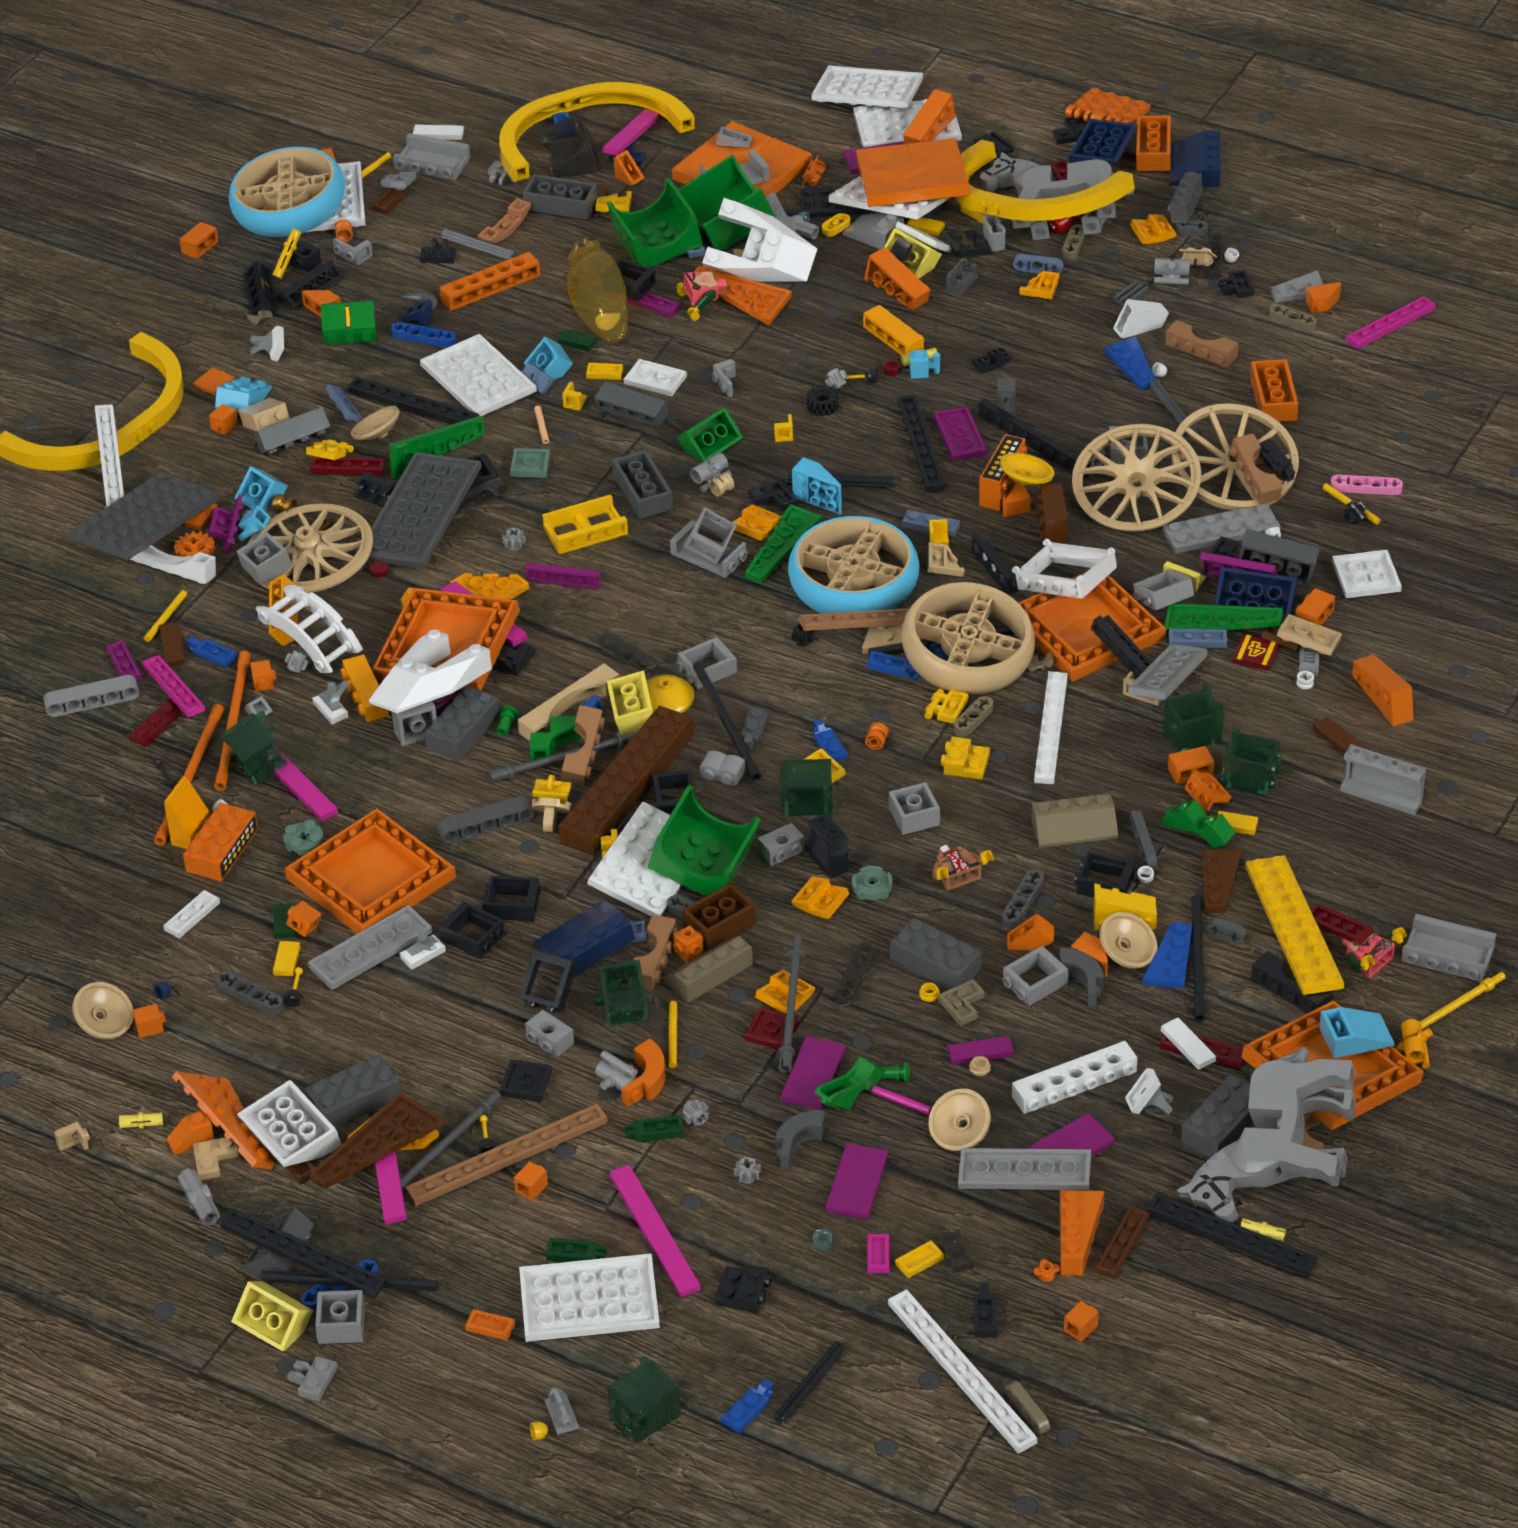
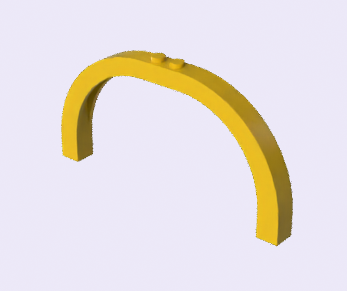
(581, 97)
(1037, 209)
(87, 455)

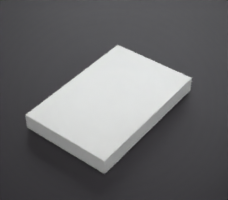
(924, 237)
(655, 377)

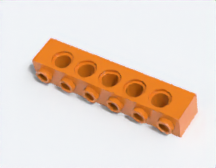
(489, 281)

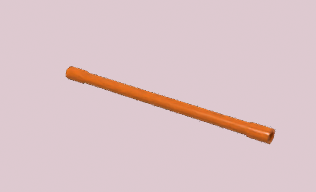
(243, 664)
(213, 718)

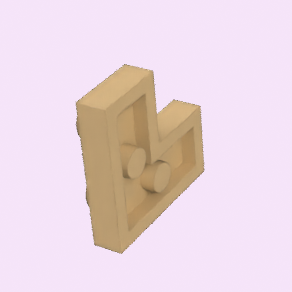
(210, 1152)

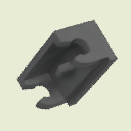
(961, 277)

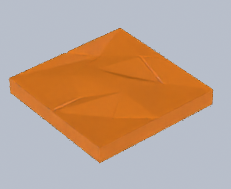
(783, 159)
(912, 172)
(462, 616)
(1065, 623)
(369, 871)
(1378, 1073)

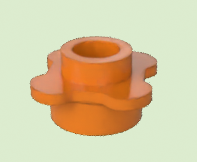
(1046, 1270)

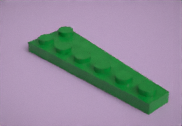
(434, 443)
(780, 544)
(1221, 617)

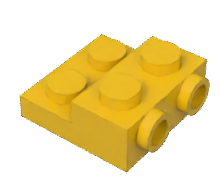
(964, 759)

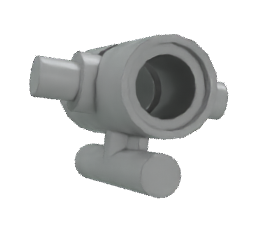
(1171, 271)
(709, 470)
(614, 1071)

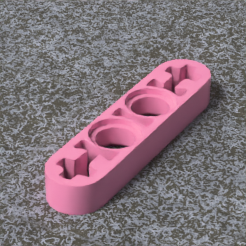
(1387, 486)

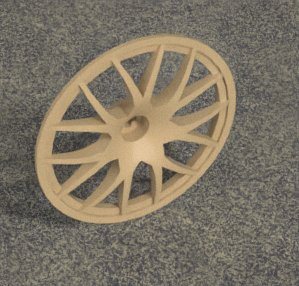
(1135, 474)
(312, 545)

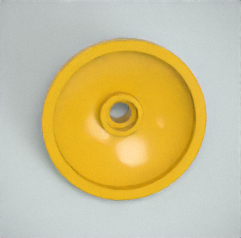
(1026, 469)
(670, 692)

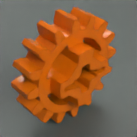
(193, 544)

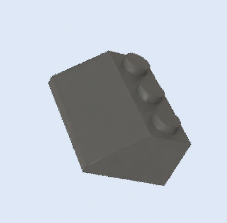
(290, 1222)

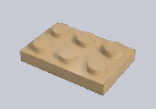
(1309, 635)

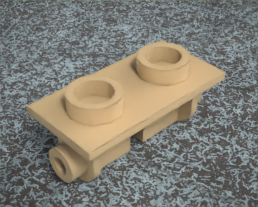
(1203, 256)

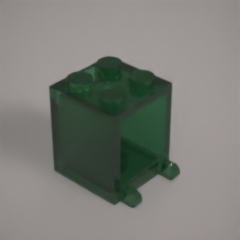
(1193, 720)
(254, 747)
(1251, 763)
(806, 787)
(624, 1003)
(643, 1400)

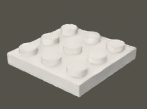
(1366, 574)

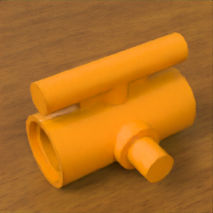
(1414, 1042)

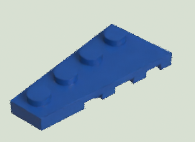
(1131, 361)
(1171, 958)

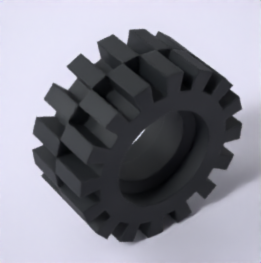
(822, 400)

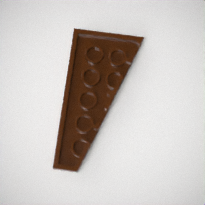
(386, 1132)

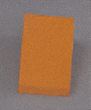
(626, 169)
(1017, 501)

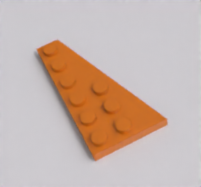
(750, 296)
(221, 1106)

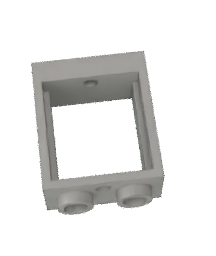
(704, 546)
(1163, 589)
(725, 667)
(1042, 958)

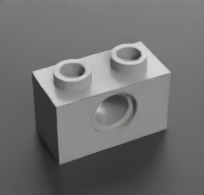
(781, 844)
(549, 1033)

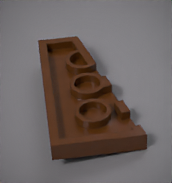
(1218, 877)

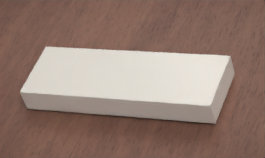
(444, 132)
(191, 914)
(1188, 1043)

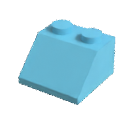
(550, 358)
(260, 489)

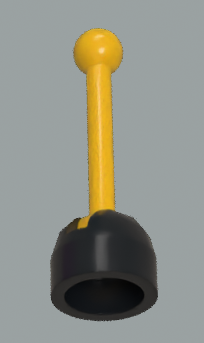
(870, 376)
(291, 994)
(485, 1144)

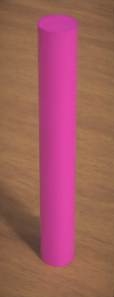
(901, 1099)

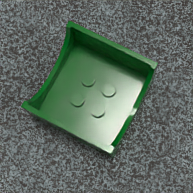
(706, 196)
(659, 230)
(700, 848)

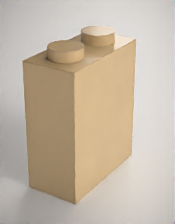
(263, 414)

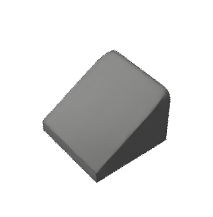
(258, 705)

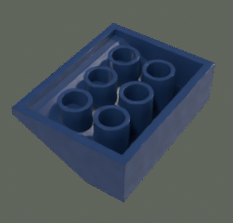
(1102, 141)
(1197, 154)
(1256, 590)
(588, 936)

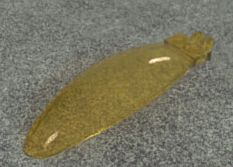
(598, 291)

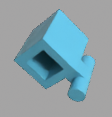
(920, 364)
(253, 522)

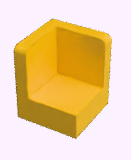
(573, 399)
(784, 431)
(938, 531)

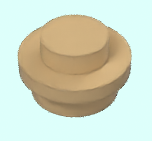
(979, 1066)

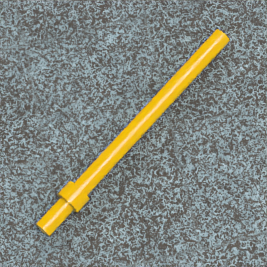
(1485, 986)

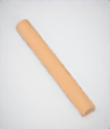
(541, 423)

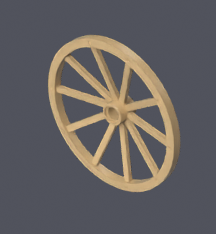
(1229, 463)

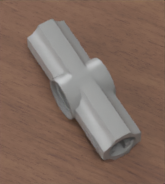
(804, 228)
(198, 1197)

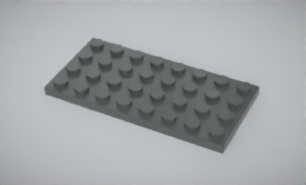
(421, 508)
(143, 516)

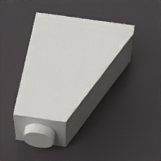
(1140, 317)

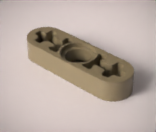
(1075, 247)
(1282, 314)
(972, 723)
(1027, 1407)

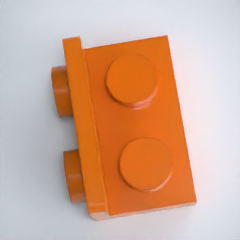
(1206, 790)

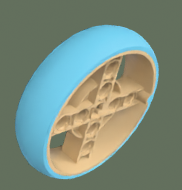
(278, 183)
(853, 565)

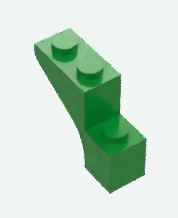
(561, 733)
(1192, 818)
(845, 1089)

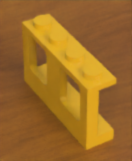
(586, 533)

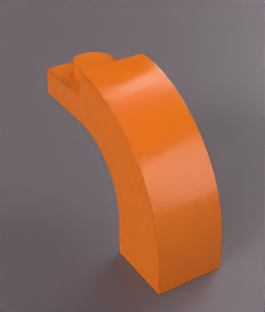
(650, 1083)

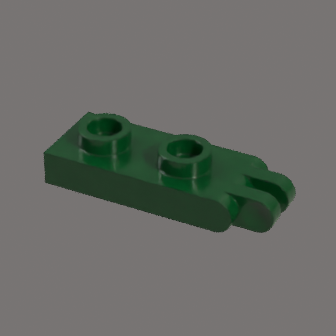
(655, 1128)
(574, 1250)

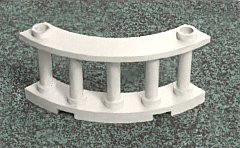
(321, 610)

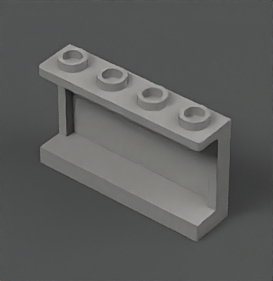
(432, 157)
(1383, 780)
(1449, 947)

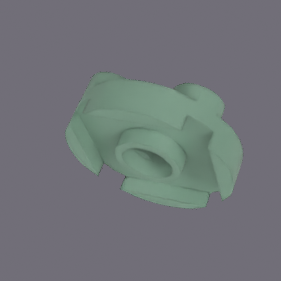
(294, 834)
(878, 890)

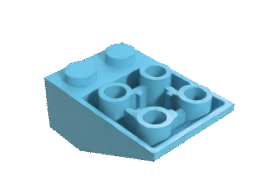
(241, 393)
(816, 486)
(1353, 1031)

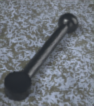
(169, 782)

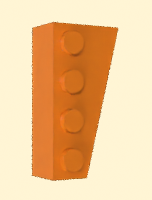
(931, 119)
(896, 279)
(1385, 689)
(1078, 1224)

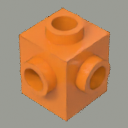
(688, 943)

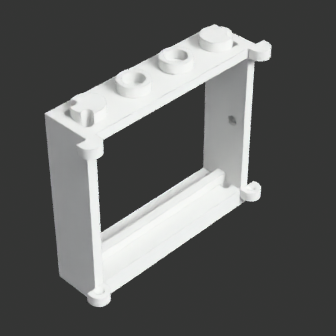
(1099, 560)

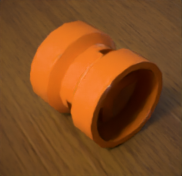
(343, 230)
(876, 736)

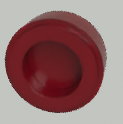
(892, 367)
(379, 569)

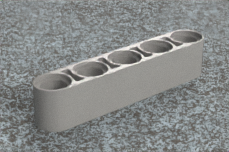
(91, 695)

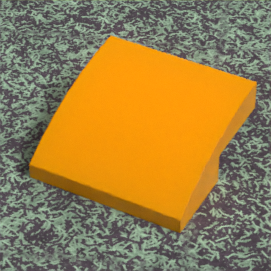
(1153, 229)
(757, 522)
(820, 897)
(776, 992)

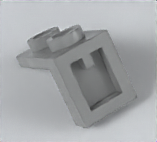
(353, 254)
(721, 374)

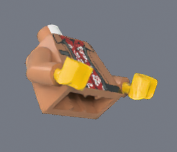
(959, 866)

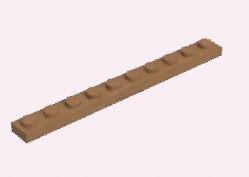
(506, 1154)

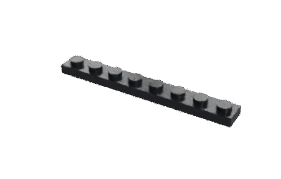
(409, 401)
(1034, 438)
(921, 443)
(1232, 1235)
(303, 1253)

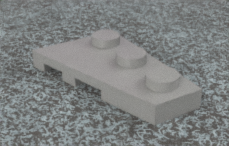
(1295, 288)

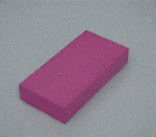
(878, 1253)

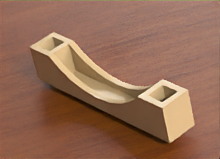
(591, 684)

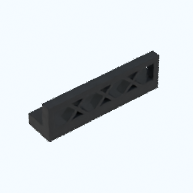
(309, 281)
(263, 286)
(994, 564)
(1120, 645)

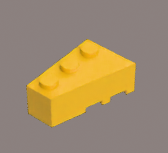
(1112, 901)

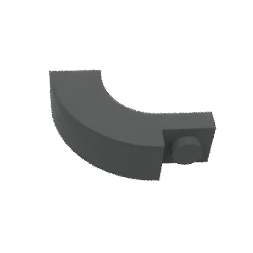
(1086, 970)
(796, 1130)

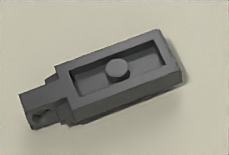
(754, 726)

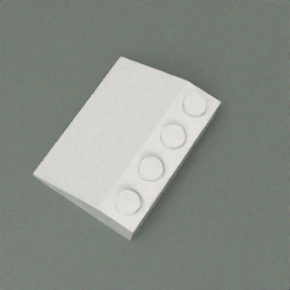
(290, 1126)

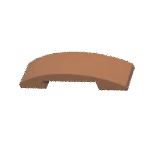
(516, 213)

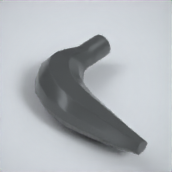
(420, 297)

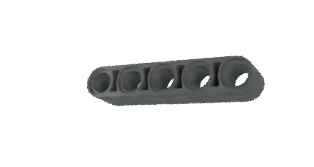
(485, 820)

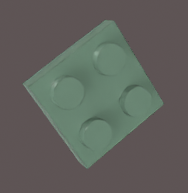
(530, 463)

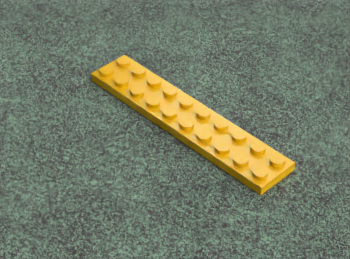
(1294, 925)

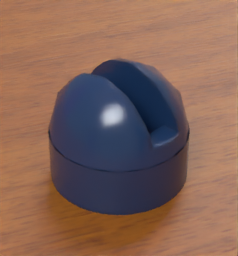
(162, 990)

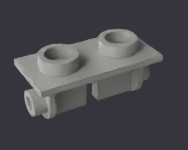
(561, 1411)

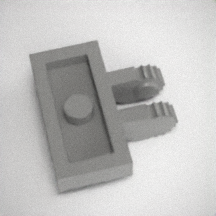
(497, 172)
(398, 181)
(316, 1379)

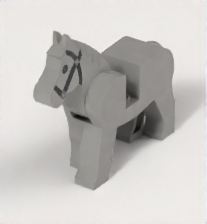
(1037, 182)
(1274, 1149)

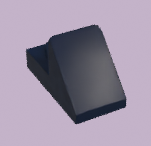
(420, 312)

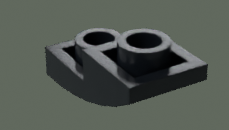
(901, 249)
(994, 359)

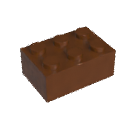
(1052, 513)
(720, 915)

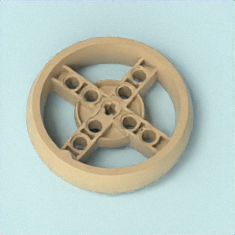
(968, 638)

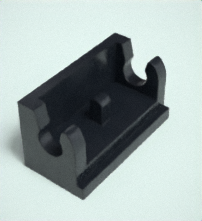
(374, 489)

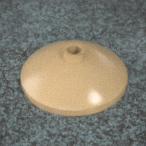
(376, 424)
(1128, 940)
(106, 1002)
(950, 1114)

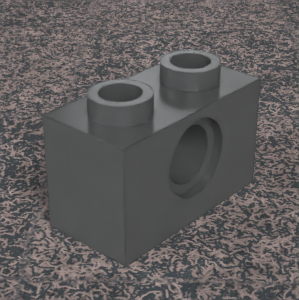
(1006, 395)

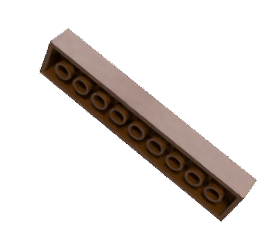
(626, 780)

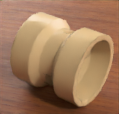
(721, 484)

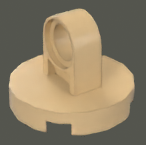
(551, 808)

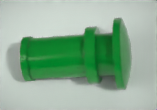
(507, 717)
(896, 1072)

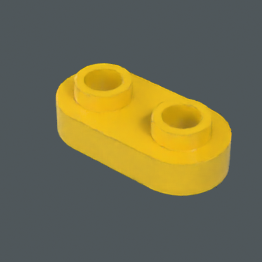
(835, 224)

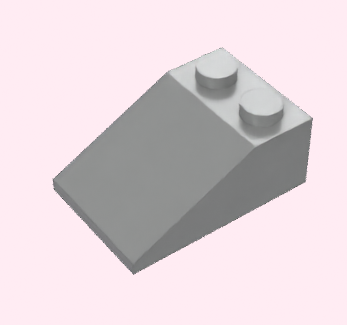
(873, 228)

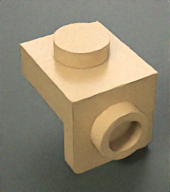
(71, 1135)

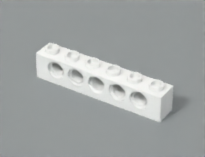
(1074, 1077)

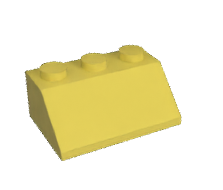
(922, 257)
(630, 701)
(271, 1315)

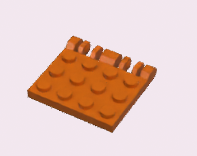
(1107, 107)

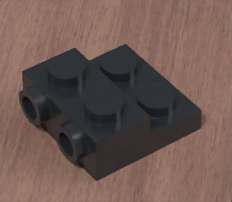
(513, 659)
(743, 1288)

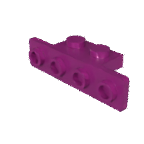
(224, 524)

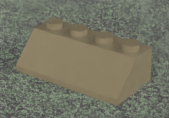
(1074, 820)
(710, 968)

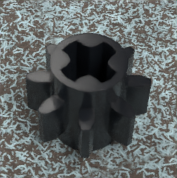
(1354, 511)
(802, 637)

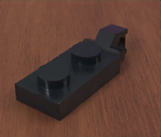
(1276, 459)
(984, 1312)

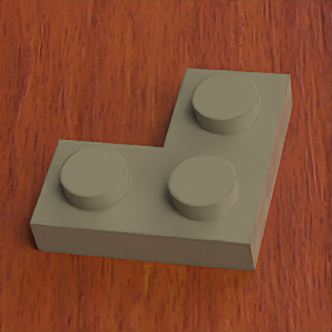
(959, 999)

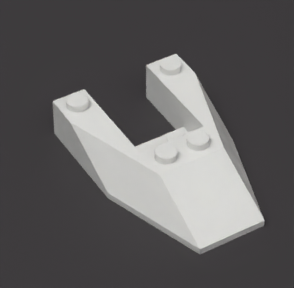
(771, 250)
(416, 682)

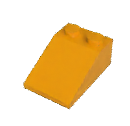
(185, 813)

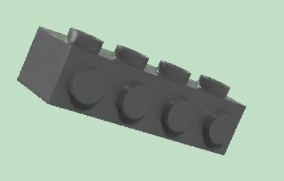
(1186, 198)
(631, 404)
(292, 430)

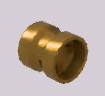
(283, 504)

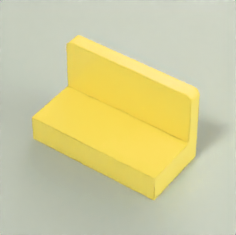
(1197, 578)

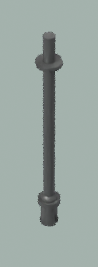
(510, 771)
(787, 1052)
(482, 1107)

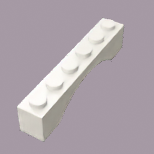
(196, 567)

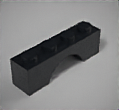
(1269, 973)

